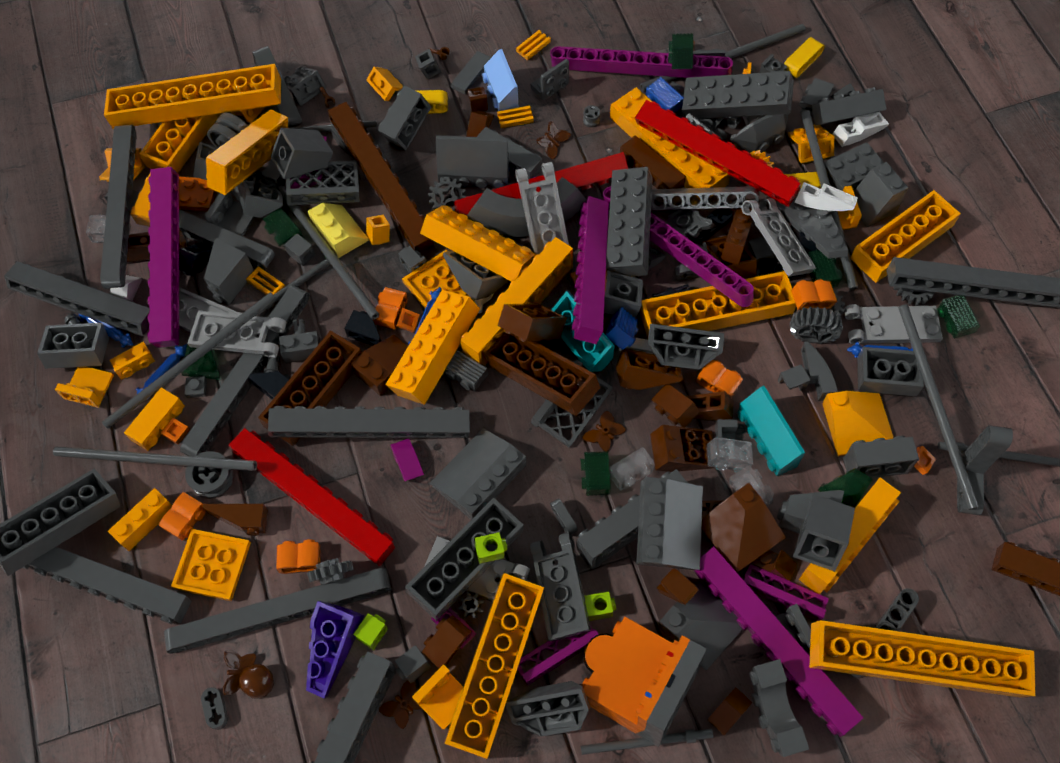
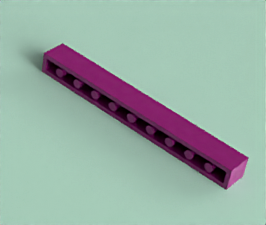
(164, 257)
(591, 271)
(778, 643)

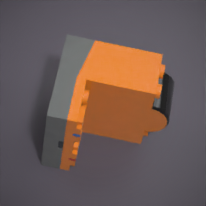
(640, 677)

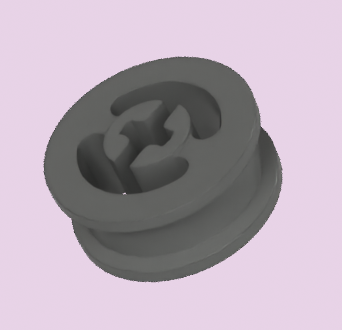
(213, 484)

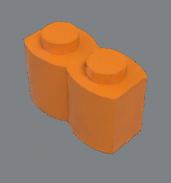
(814, 294)
(389, 307)
(718, 378)
(182, 516)
(297, 557)

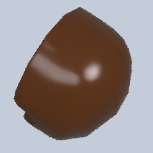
(256, 681)

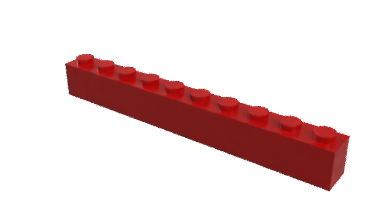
(718, 153)
(580, 176)
(313, 497)

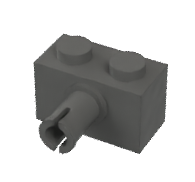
(300, 344)

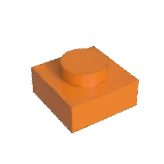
(407, 320)
(175, 431)
(925, 460)

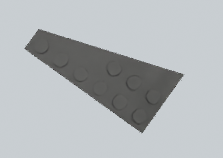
(817, 226)

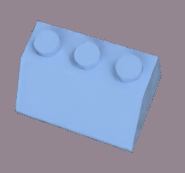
(500, 82)

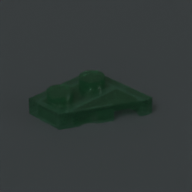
(202, 367)
(853, 484)

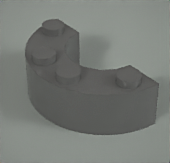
(776, 714)

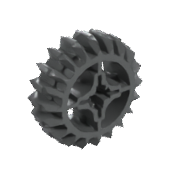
(816, 325)

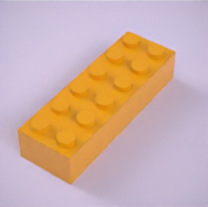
(176, 142)
(244, 152)
(905, 235)
(476, 242)
(433, 347)
(867, 519)

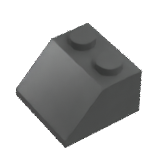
(622, 292)

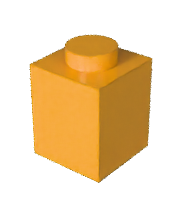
(377, 229)

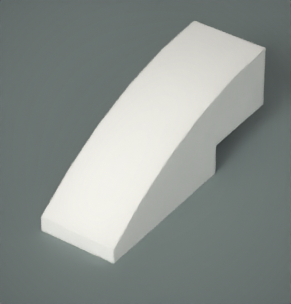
(859, 128)
(826, 198)

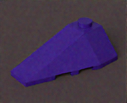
(329, 644)

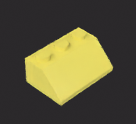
(337, 228)

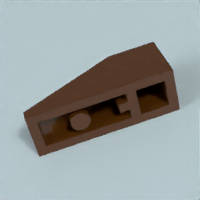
(713, 406)
(244, 517)

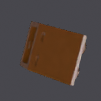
(680, 448)

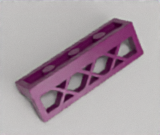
(782, 596)
(577, 645)

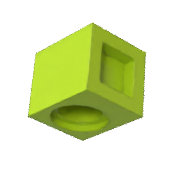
(485, 555)
(595, 614)
(371, 631)

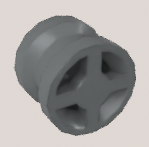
(593, 112)

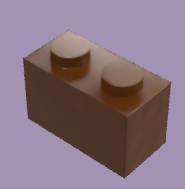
(675, 406)
(446, 641)

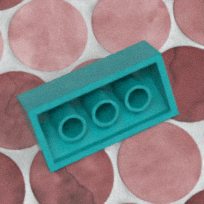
(593, 356)
(770, 432)

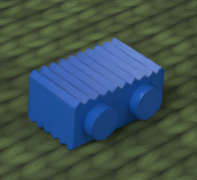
(665, 95)
(622, 329)

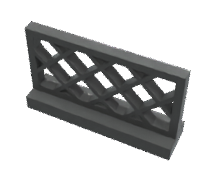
(323, 193)
(548, 407)

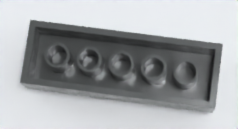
(739, 95)
(629, 221)
(54, 520)
(615, 531)
(457, 563)
(356, 710)

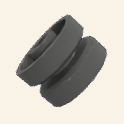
(225, 128)

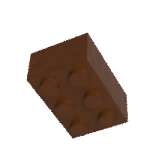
(531, 322)

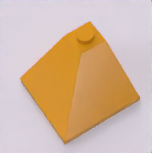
(854, 418)

